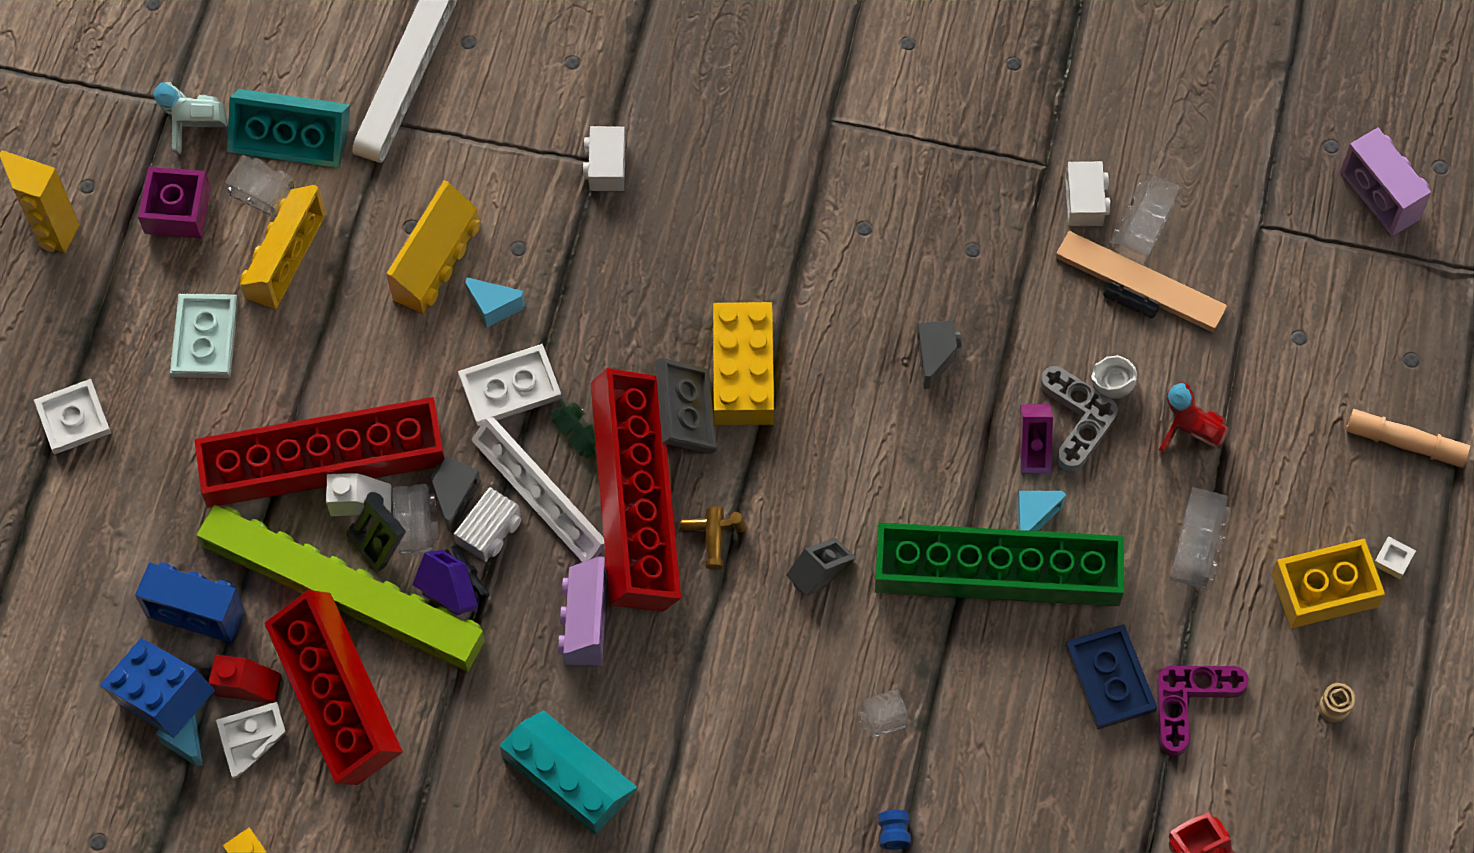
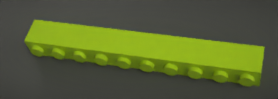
(353, 591)

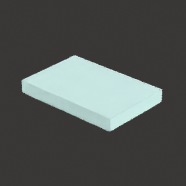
(204, 336)

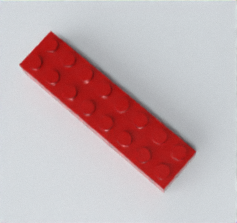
(303, 452)
(634, 492)

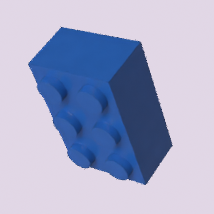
(190, 601)
(157, 687)

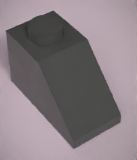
(936, 349)
(454, 489)
(819, 566)

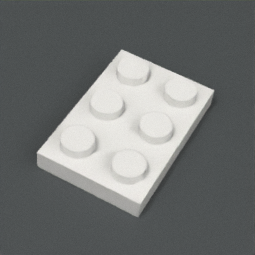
(510, 384)

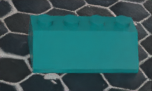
(287, 127)
(567, 770)

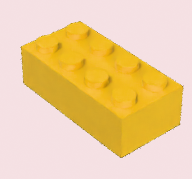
(743, 363)

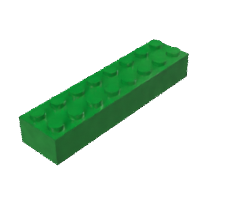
(999, 564)

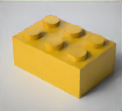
(1327, 583)

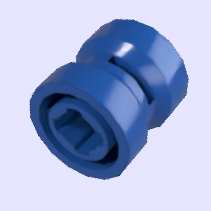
(894, 829)

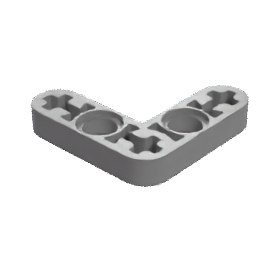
(1090, 418)

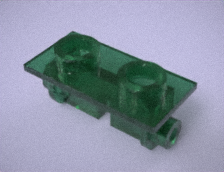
(571, 418)

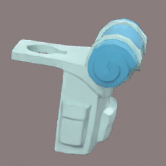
(188, 112)

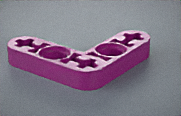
(1179, 694)

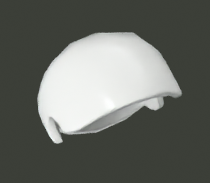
(1114, 377)

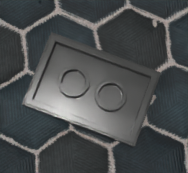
(685, 406)

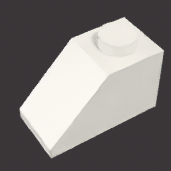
(348, 491)

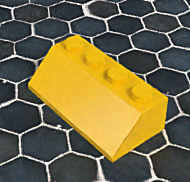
(42, 201)
(283, 246)
(433, 249)

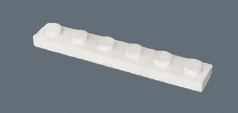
(538, 490)

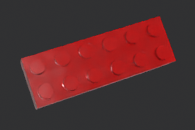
(333, 688)

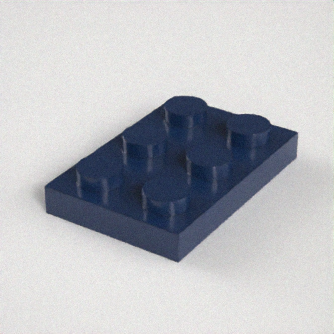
(1111, 676)

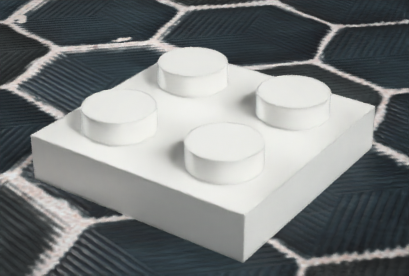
(72, 416)

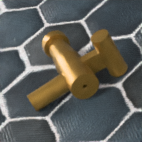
(714, 526)

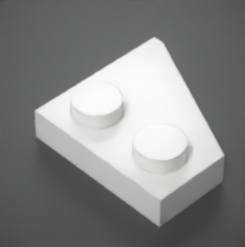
(250, 735)

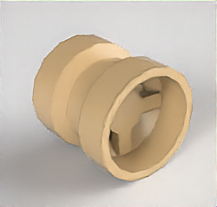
(1333, 708)

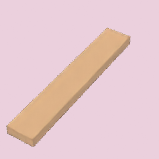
(1127, 273)

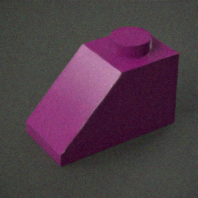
(1035, 438)

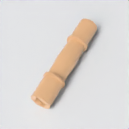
(1408, 438)

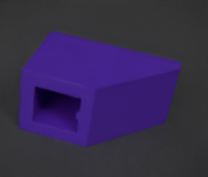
(446, 581)

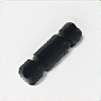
(1131, 299)

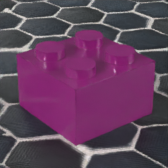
(174, 202)

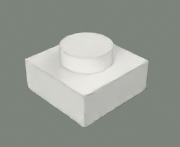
(1394, 557)

